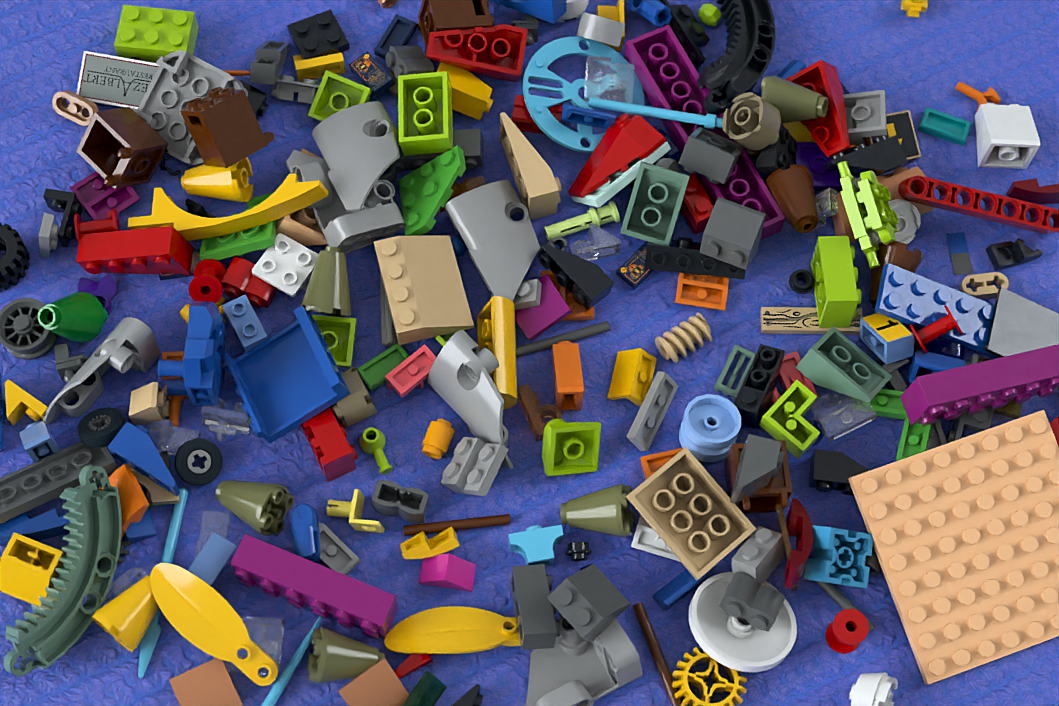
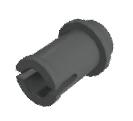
(560, 241)

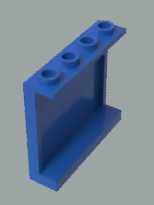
(287, 378)

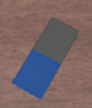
(959, 253)

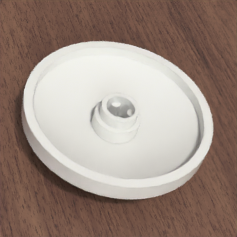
(732, 638)

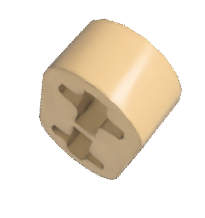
(982, 283)

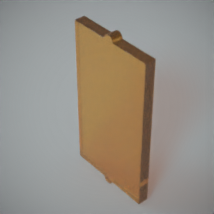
(783, 530)

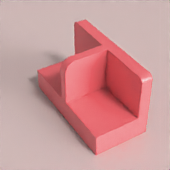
(411, 372)

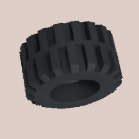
(15, 258)

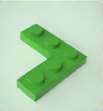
(913, 437)

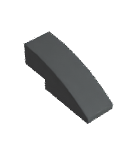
(269, 62)

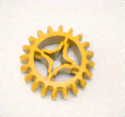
(698, 678)

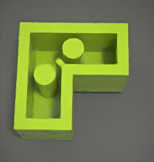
(786, 422)

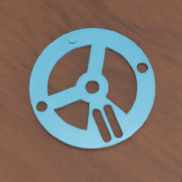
(539, 105)

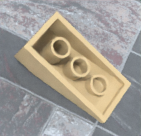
(531, 173)

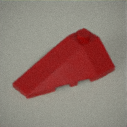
(486, 51)
(832, 130)
(620, 145)

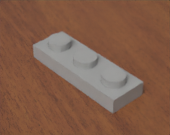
(652, 411)

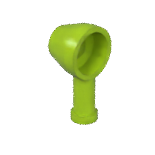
(375, 447)

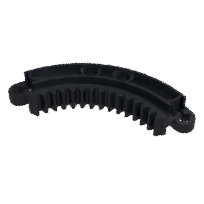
(745, 57)

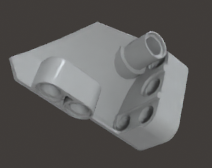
(357, 149)
(348, 228)
(495, 242)
(125, 347)
(464, 383)
(582, 670)

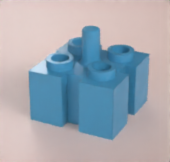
(839, 557)

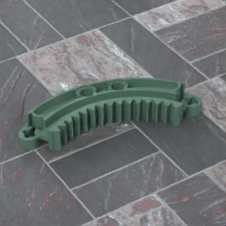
(61, 617)

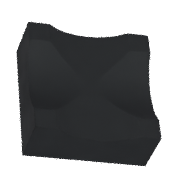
(778, 154)

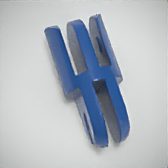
(306, 532)

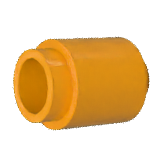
(437, 438)

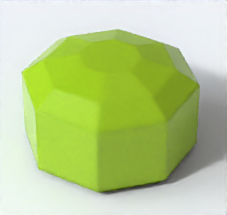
(709, 14)

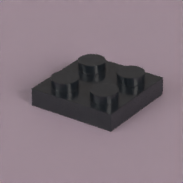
(318, 36)

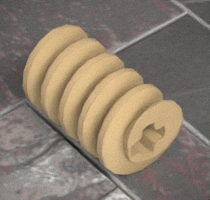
(684, 337)

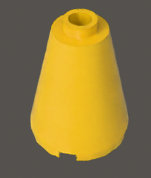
(220, 182)
(129, 614)

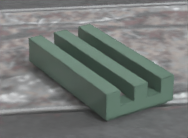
(727, 389)

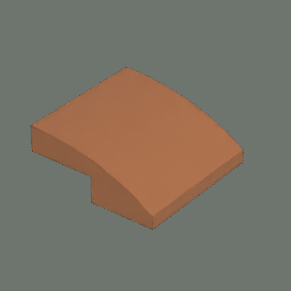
(206, 686)
(375, 687)

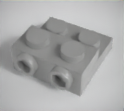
(865, 115)
(473, 466)

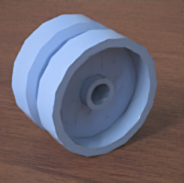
(710, 427)

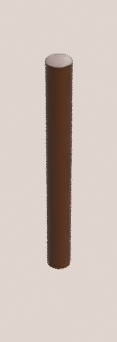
(461, 524)
(656, 653)

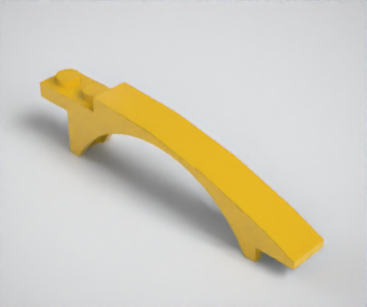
(285, 200)

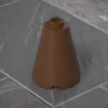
(795, 196)
(896, 254)

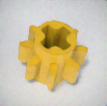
(914, 7)

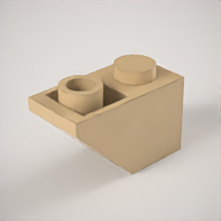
(148, 404)

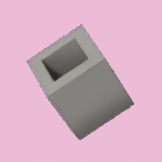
(600, 29)

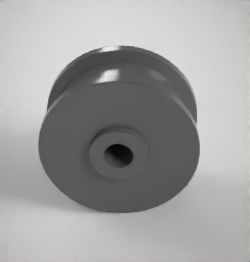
(22, 332)

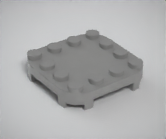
(177, 82)

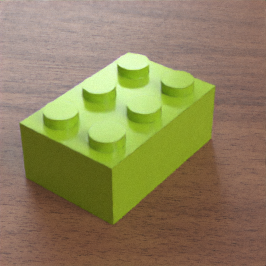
(155, 32)
(425, 113)
(835, 281)

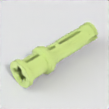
(595, 216)

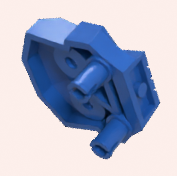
(202, 358)

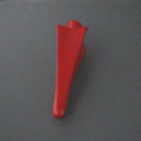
(412, 663)

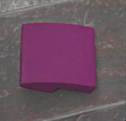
(100, 199)
(540, 318)

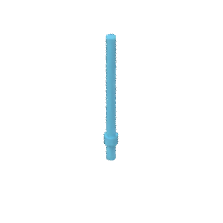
(709, 121)

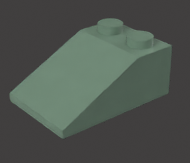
(655, 204)
(843, 367)

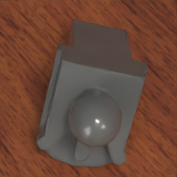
(532, 25)
(65, 364)
(896, 382)

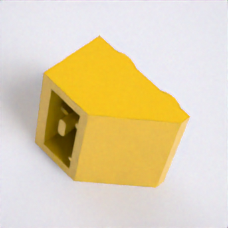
(28, 568)

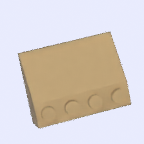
(422, 286)
(691, 513)

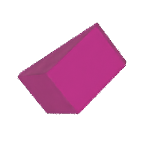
(447, 572)

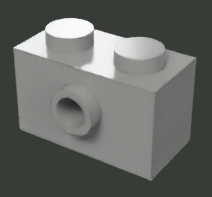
(759, 554)

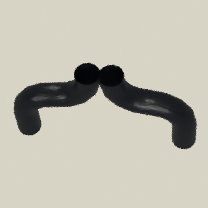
(166, 168)

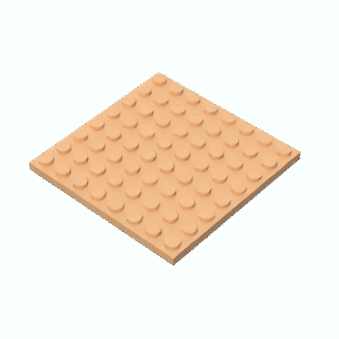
(970, 543)

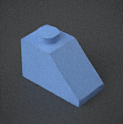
(38, 441)

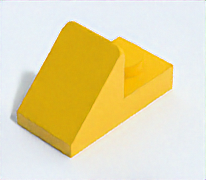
(20, 402)

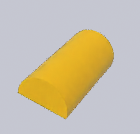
(498, 335)

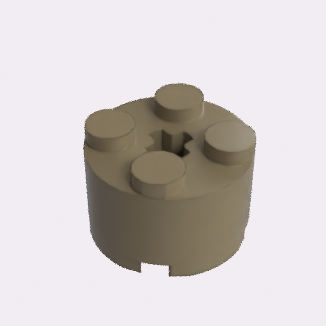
(752, 122)
(356, 405)

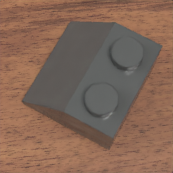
(710, 155)
(732, 233)
(757, 464)
(588, 601)

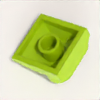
(337, 94)
(339, 336)
(570, 447)

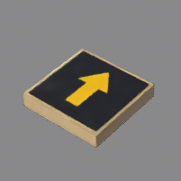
(902, 126)

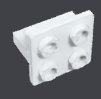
(286, 265)

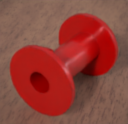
(98, 226)
(207, 281)
(935, 329)
(847, 631)

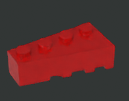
(136, 252)
(329, 444)

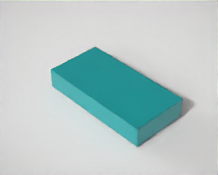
(944, 126)

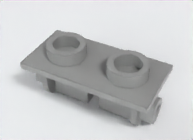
(287, 87)

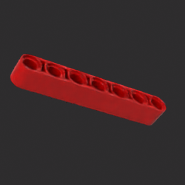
(971, 204)

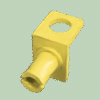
(353, 511)

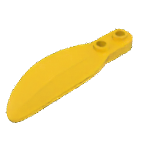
(208, 620)
(452, 631)

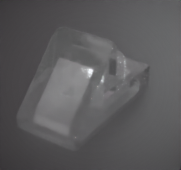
(600, 245)
(169, 437)

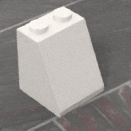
(1005, 136)

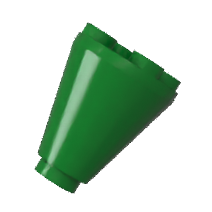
(74, 317)

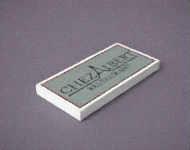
(114, 79)

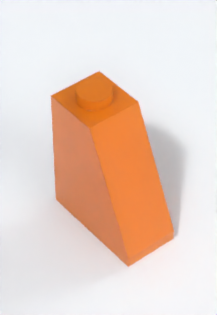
(567, 376)

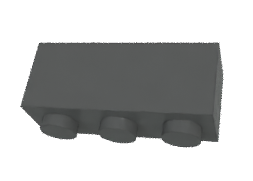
(532, 608)

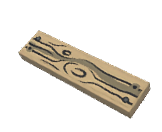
(800, 321)

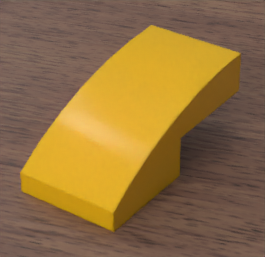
(422, 547)

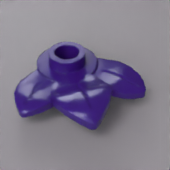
(104, 291)

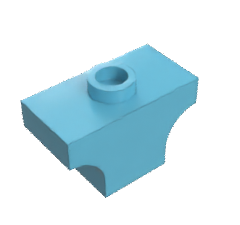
(536, 544)

